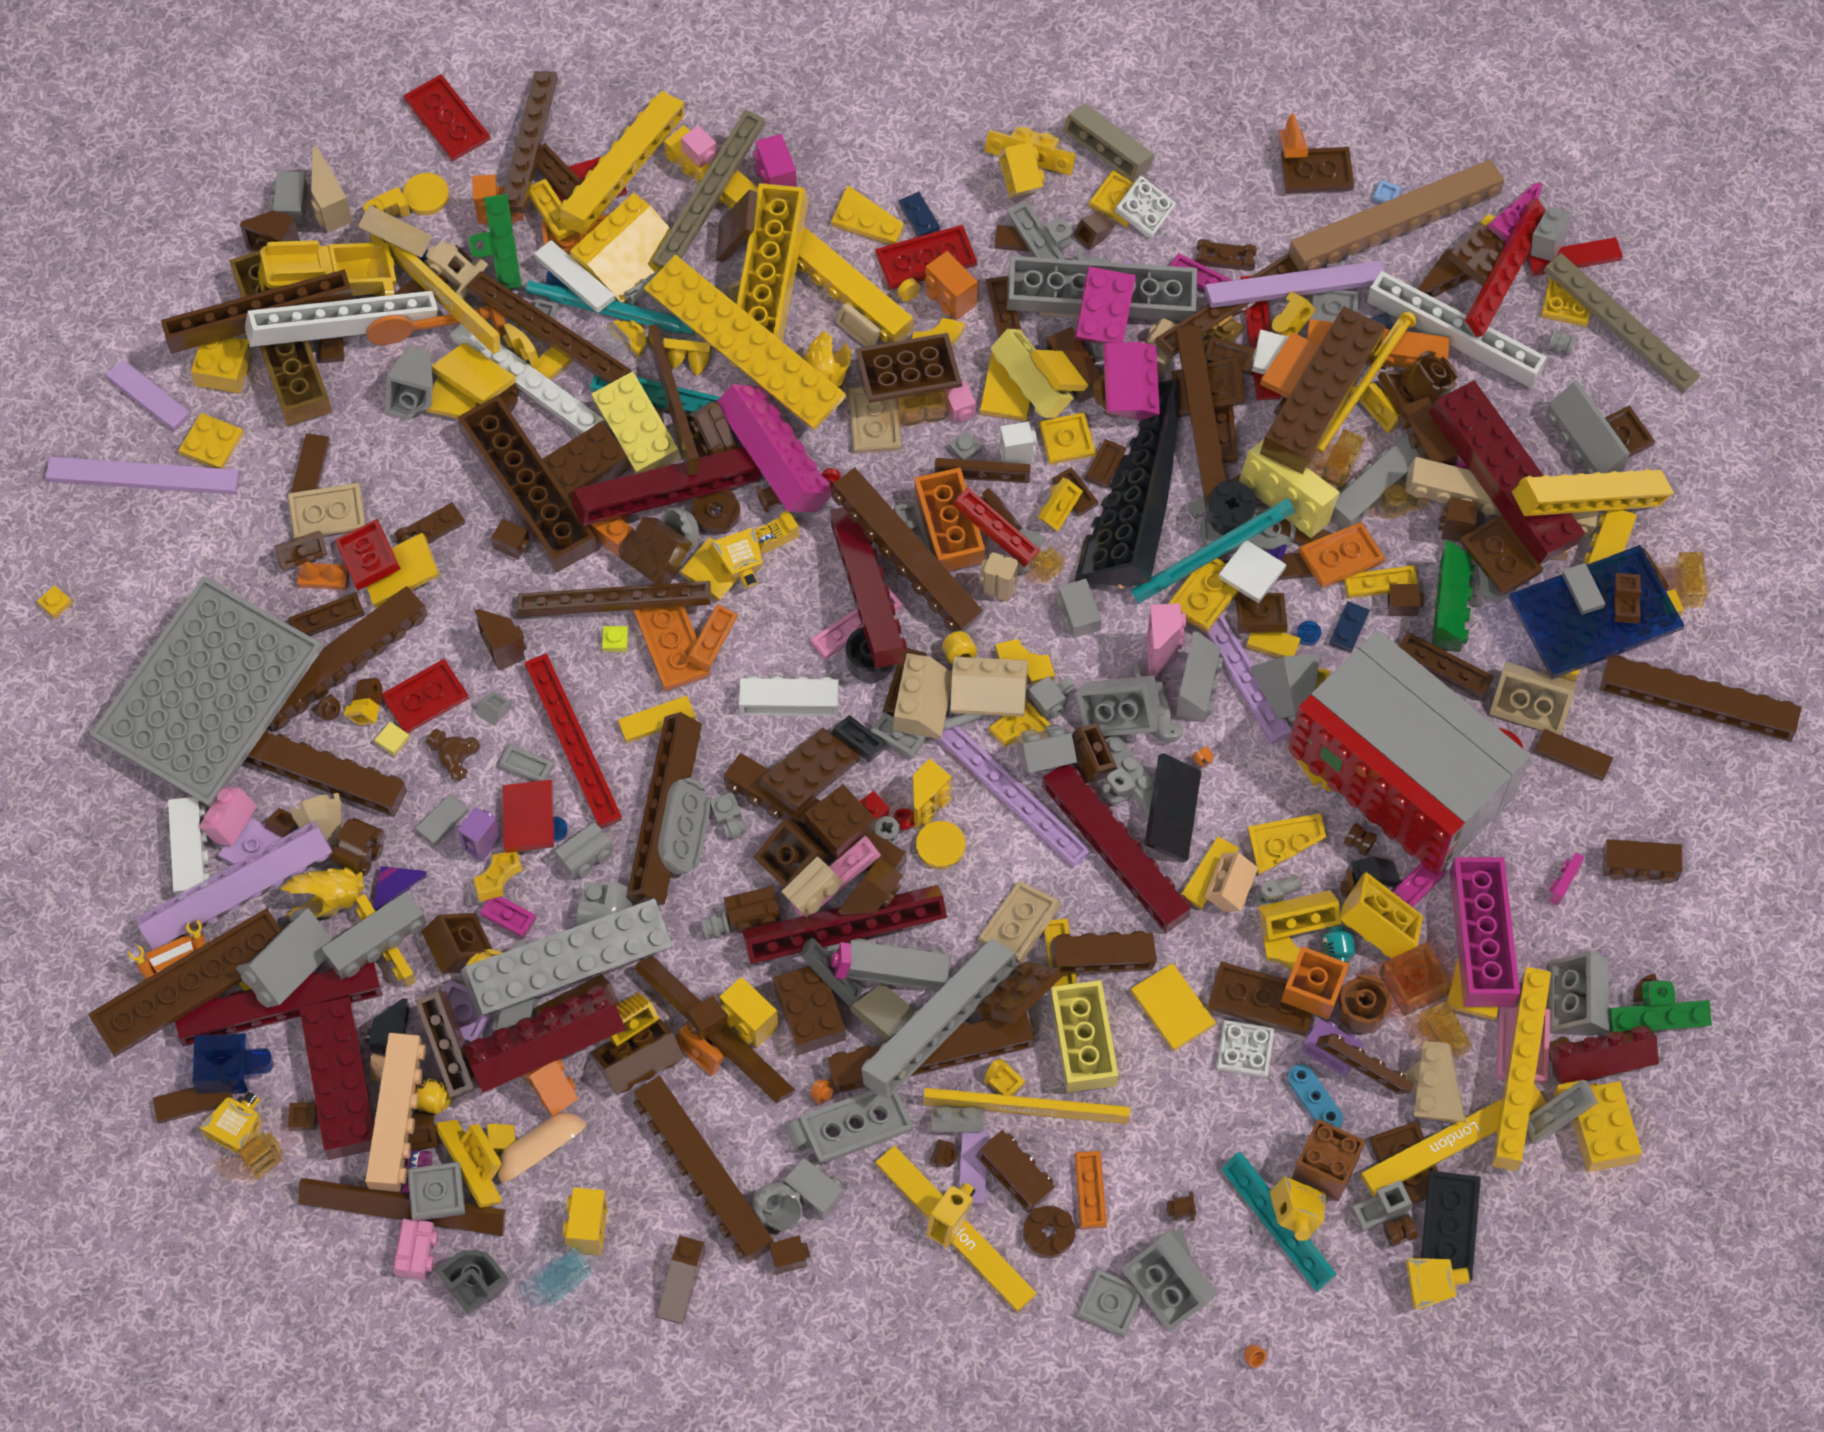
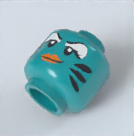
(1338, 944)

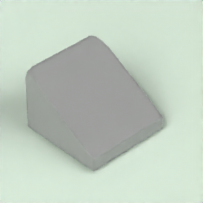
(493, 708)

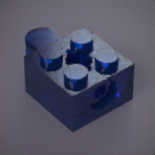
(227, 1073)

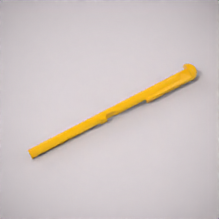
(1405, 320)

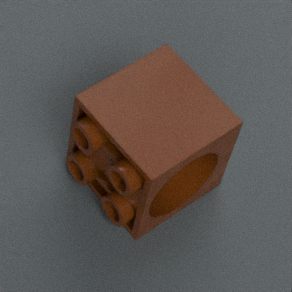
(1328, 1159)

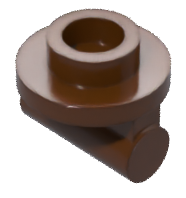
(327, 708)
(943, 1154)

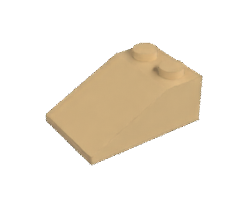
(329, 199)

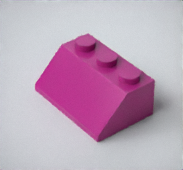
(1131, 380)

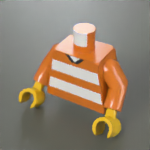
(169, 953)

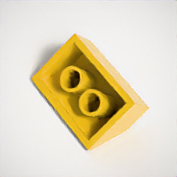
(1381, 917)

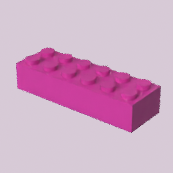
(774, 448)
(1484, 932)

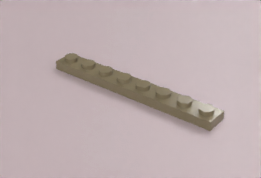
(710, 188)
(1622, 323)

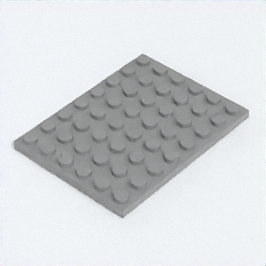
(207, 691)

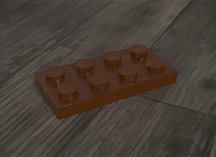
(809, 770)
(1256, 999)

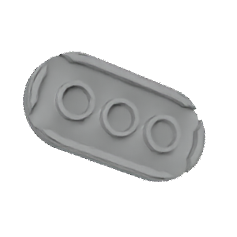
(1265, 540)
(684, 826)

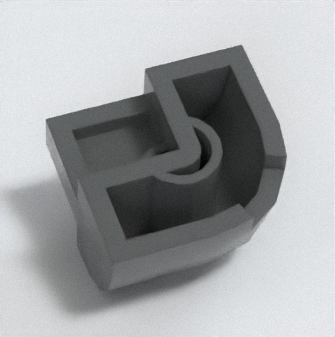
(472, 1278)

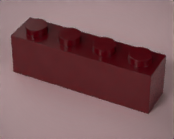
(1604, 1055)

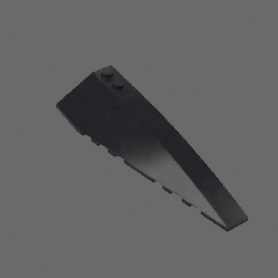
(1134, 512)

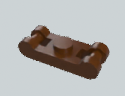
(1226, 255)

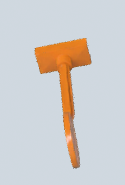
(397, 328)

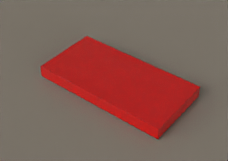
(446, 117)
(910, 257)

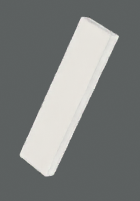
(574, 276)

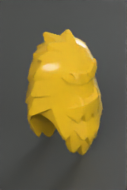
(822, 359)
(332, 890)

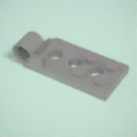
(810, 1128)

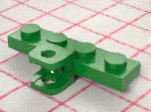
(499, 241)
(1660, 1010)

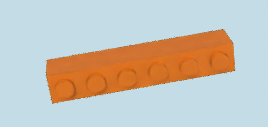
(1405, 352)

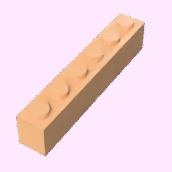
(394, 1112)

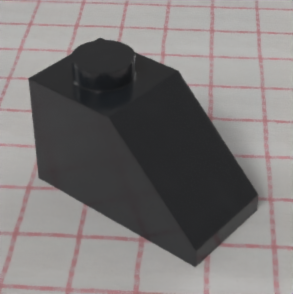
(1379, 868)
(390, 1021)

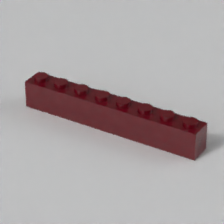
(663, 486)
(868, 591)
(1116, 847)
(832, 928)
(244, 1012)

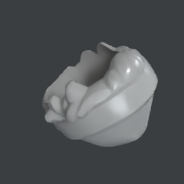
(683, 523)
(777, 1206)

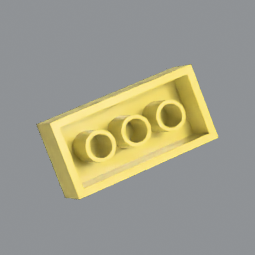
(636, 424)
(1307, 492)
(1084, 1036)

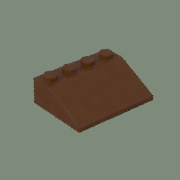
(907, 368)

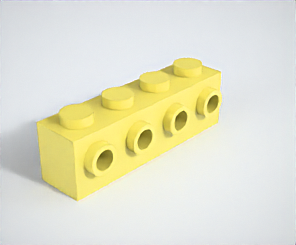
(1014, 354)

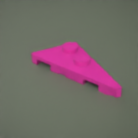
(1507, 220)

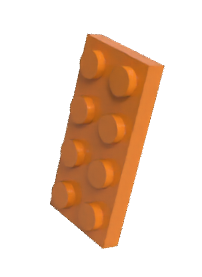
(669, 642)

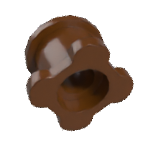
(767, 497)
(1181, 1207)

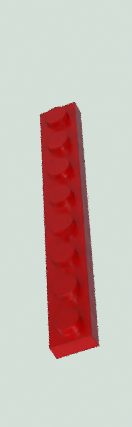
(1505, 269)
(573, 741)

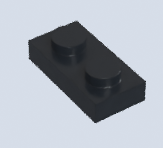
(859, 738)

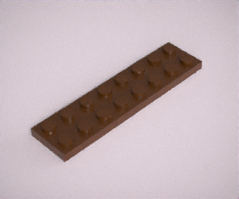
(182, 985)

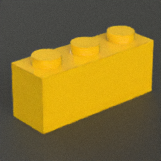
(1299, 915)

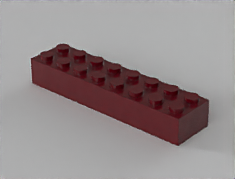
(1498, 465)

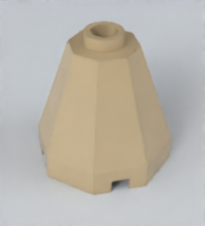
(326, 813)

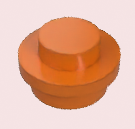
(821, 1091)

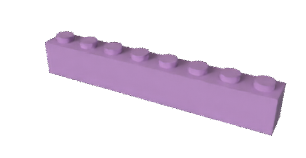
(234, 885)

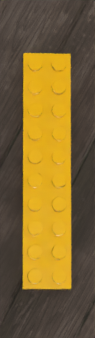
(745, 342)

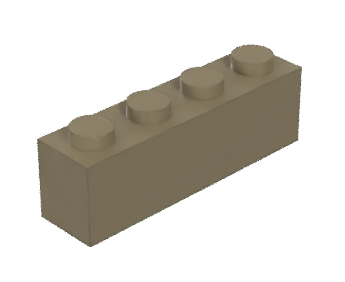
(1108, 142)

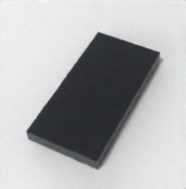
(1173, 808)
(1451, 1218)

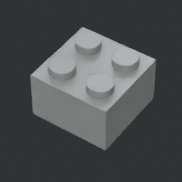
(1045, 748)

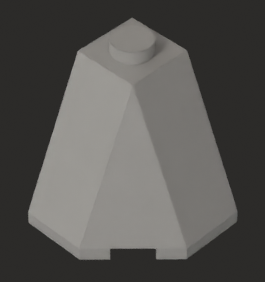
(409, 384)
(1287, 682)

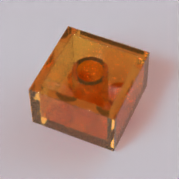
(1415, 979)

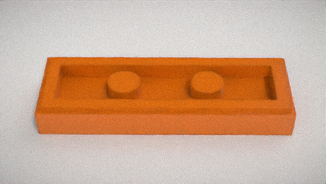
(712, 637)
(1090, 1190)

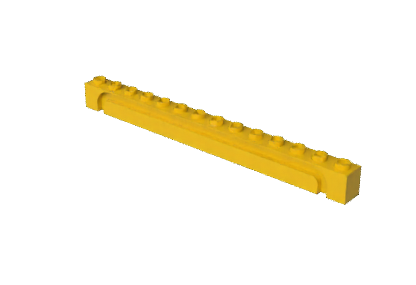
(814, 258)

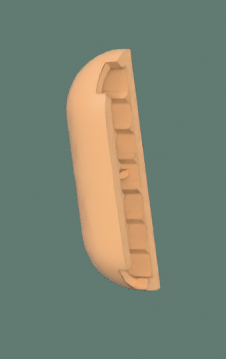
(538, 1144)

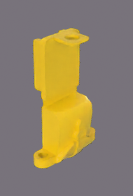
(366, 264)

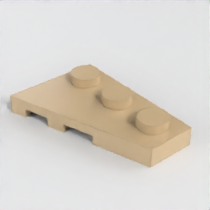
(1438, 1087)

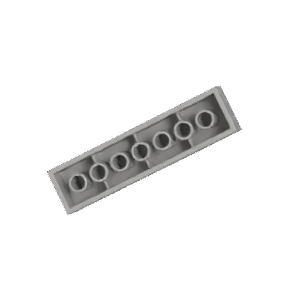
(1058, 285)
(566, 958)

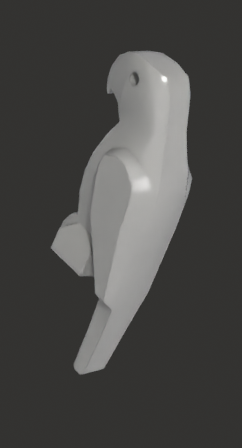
(1166, 729)

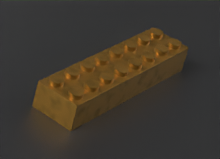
(288, 364)

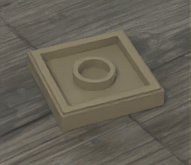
(883, 1011)

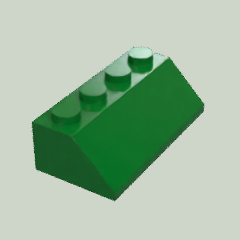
(1452, 598)

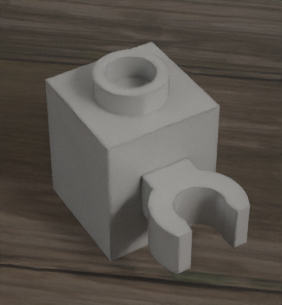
(1050, 698)

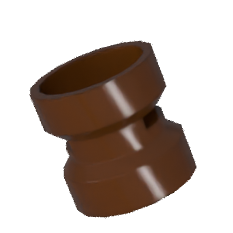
(1360, 839)
(1399, 1230)

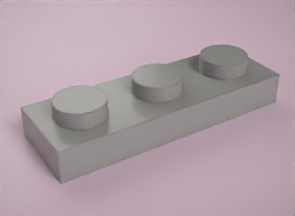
(1560, 1111)

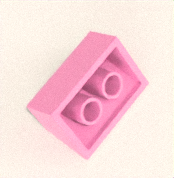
(1164, 636)

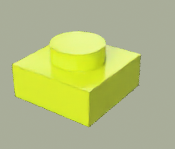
(615, 638)

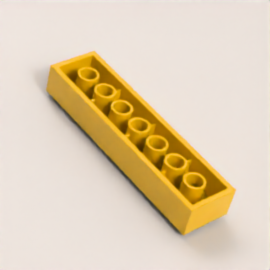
(773, 256)

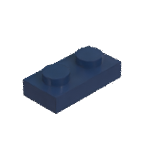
(919, 214)
(1349, 627)

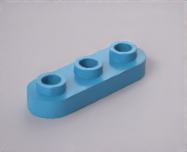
(1311, 1085)

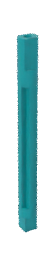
(614, 309)
(1213, 550)

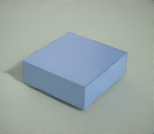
(1386, 191)

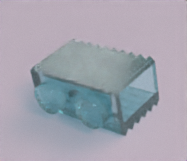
(562, 1276)

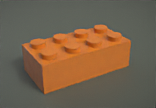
(951, 534)

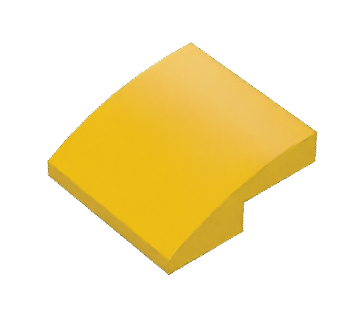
(704, 568)

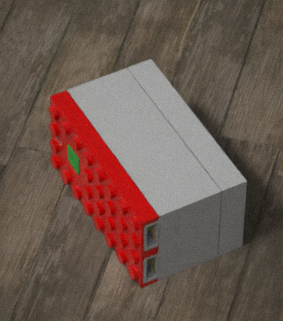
(1407, 752)

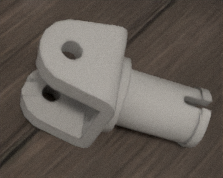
(1275, 891)

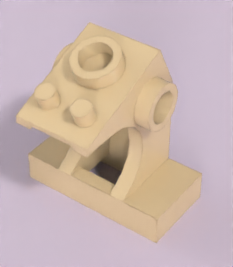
(438, 262)

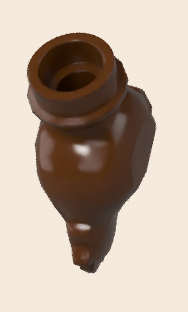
(452, 751)

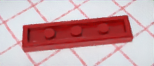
(1581, 255)
(996, 527)

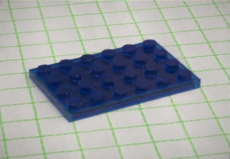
(1574, 640)

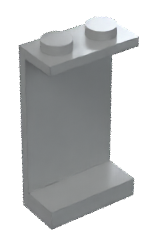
(286, 959)

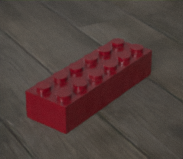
(544, 1038)
(338, 1077)

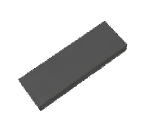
(820, 962)

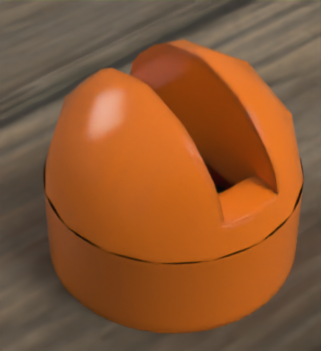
(1202, 755)
(1254, 1355)

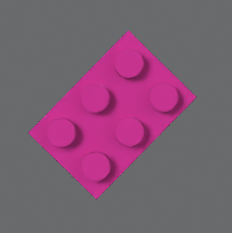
(1104, 306)

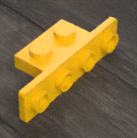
(1046, 144)
(476, 1157)

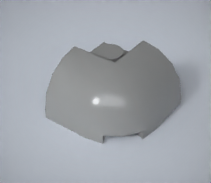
(601, 900)

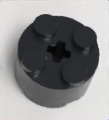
(1230, 495)
(860, 661)

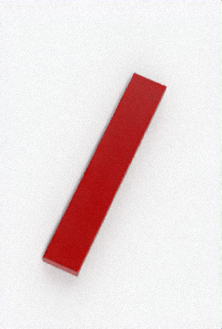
(1258, 319)

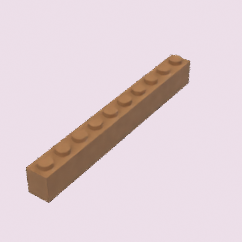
(1396, 216)

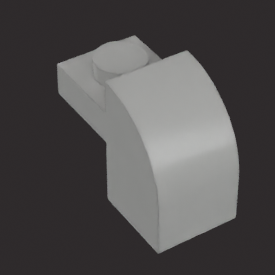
(1387, 1205)

